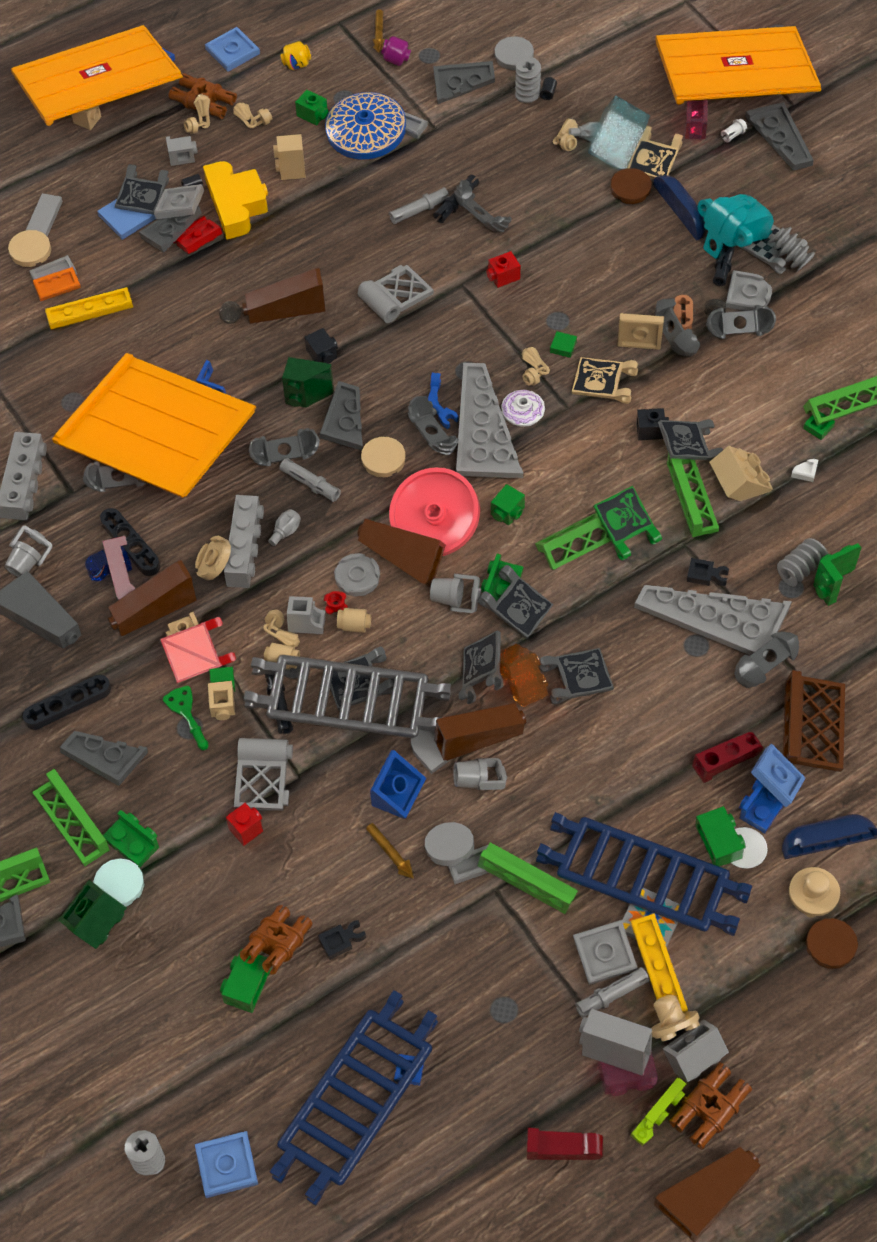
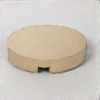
(29, 248)
(383, 456)
(213, 558)

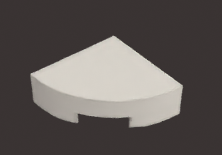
(805, 470)

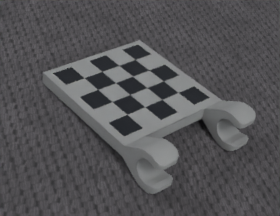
(766, 252)

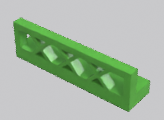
(847, 393)
(687, 496)
(567, 536)
(76, 811)
(21, 865)
(527, 878)

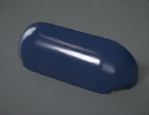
(681, 204)
(828, 835)

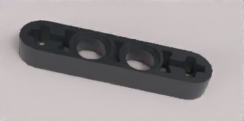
(132, 540)
(65, 698)

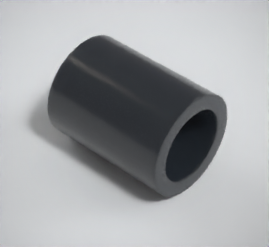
(548, 88)
(192, 180)

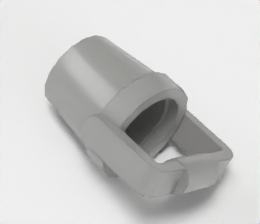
(24, 556)
(450, 592)
(475, 774)

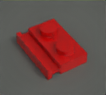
(198, 234)

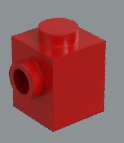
(503, 269)
(245, 823)

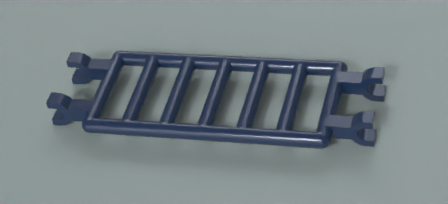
(727, 923)
(326, 1173)

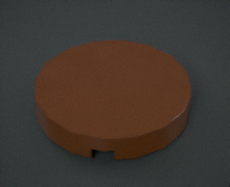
(631, 185)
(831, 943)

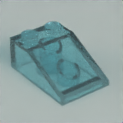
(618, 133)

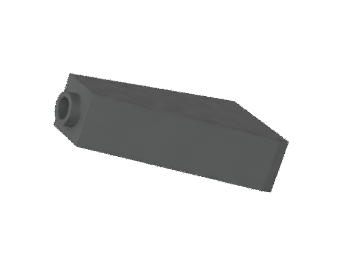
(36, 610)

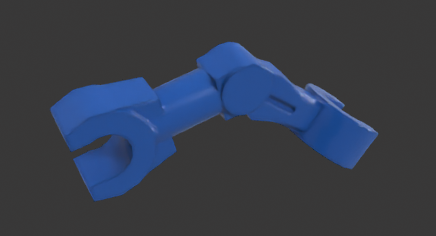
(443, 414)

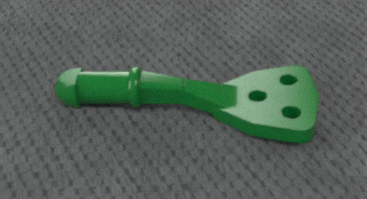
(185, 711)

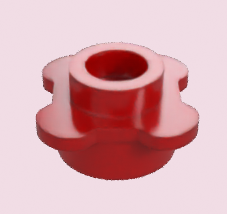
(332, 597)

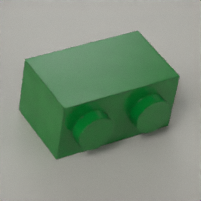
(720, 837)
(244, 983)

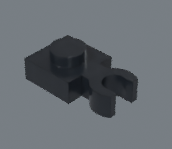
(702, 572)
(337, 941)

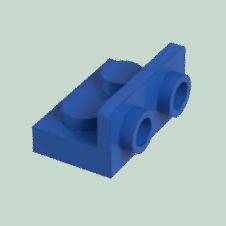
(760, 808)

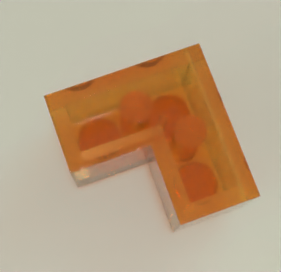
(523, 675)

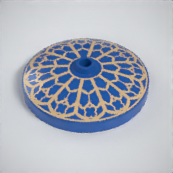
(365, 125)

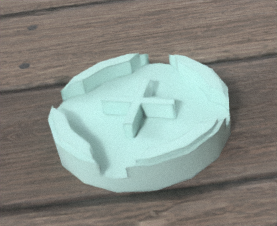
(121, 880)

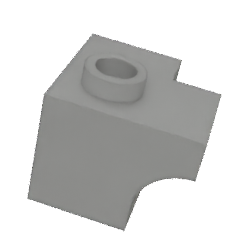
(304, 616)

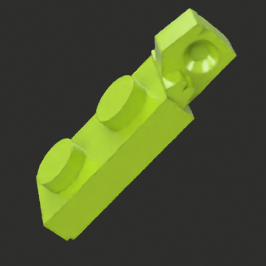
(657, 1114)

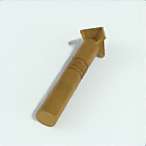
(378, 41)
(403, 866)

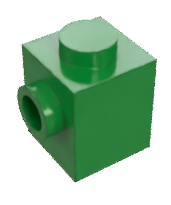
(311, 107)
(508, 505)

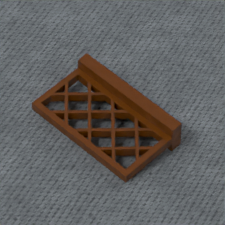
(793, 723)

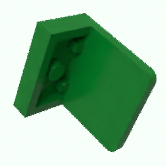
(831, 569)

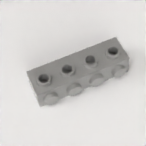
(21, 475)
(243, 539)

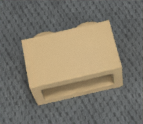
(291, 157)

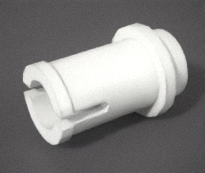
(738, 127)

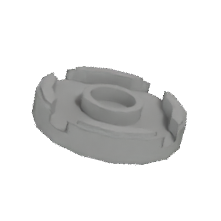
(511, 49)
(357, 574)
(449, 844)

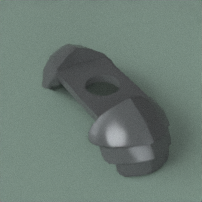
(465, 198)
(758, 320)
(680, 340)
(421, 415)
(302, 445)
(100, 478)
(752, 669)

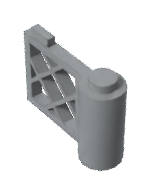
(384, 300)
(267, 755)

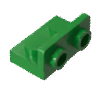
(494, 584)
(132, 839)

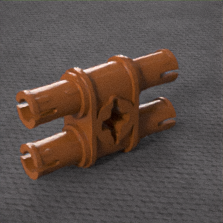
(201, 86)
(276, 939)
(714, 1117)

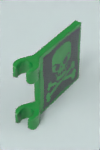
(625, 518)

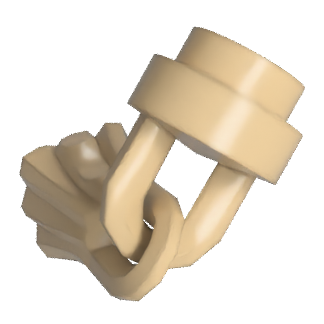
(202, 105)
(243, 112)
(567, 141)
(531, 375)
(275, 620)

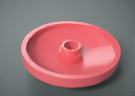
(437, 506)

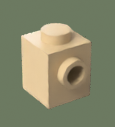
(87, 118)

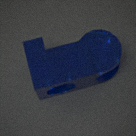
(98, 566)

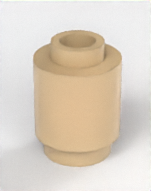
(353, 620)
(275, 650)

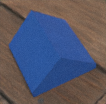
(396, 786)

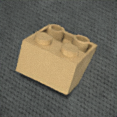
(740, 474)

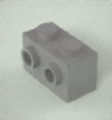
(695, 1051)

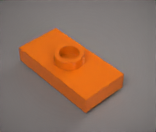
(56, 284)

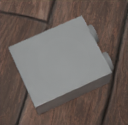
(616, 1041)

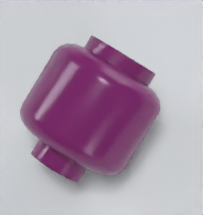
(395, 51)

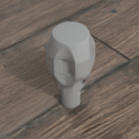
(585, 131)
(285, 526)

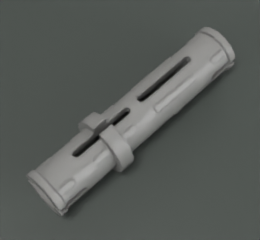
(428, 201)
(316, 483)
(602, 997)

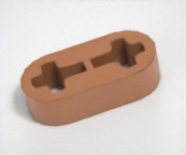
(687, 313)

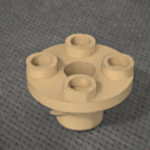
(814, 891)
(672, 1018)

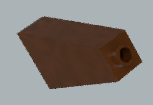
(286, 298)
(407, 550)
(153, 599)
(477, 730)
(707, 1193)

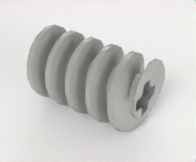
(527, 79)
(791, 248)
(801, 561)
(145, 1153)

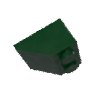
(306, 382)
(92, 914)

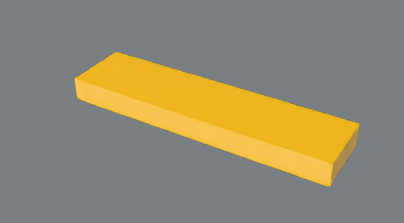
(89, 308)
(657, 959)

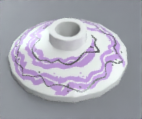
(521, 414)

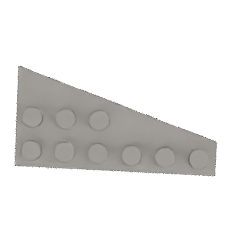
(483, 434)
(720, 617)

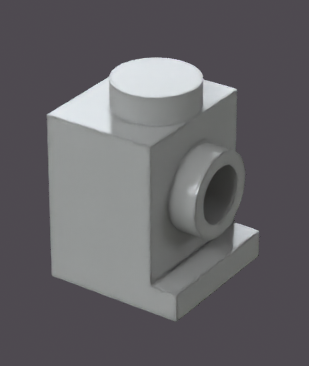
(181, 150)

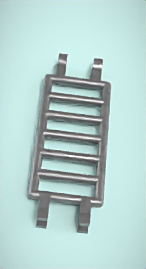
(262, 667)

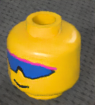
(296, 55)

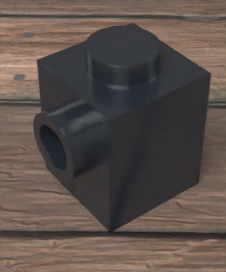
(321, 346)
(648, 425)

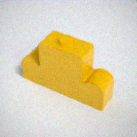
(235, 197)

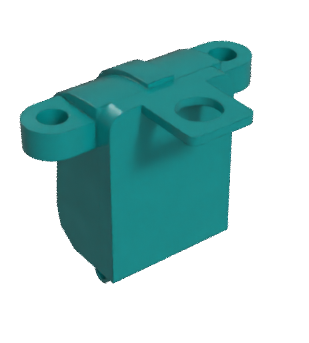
(734, 221)

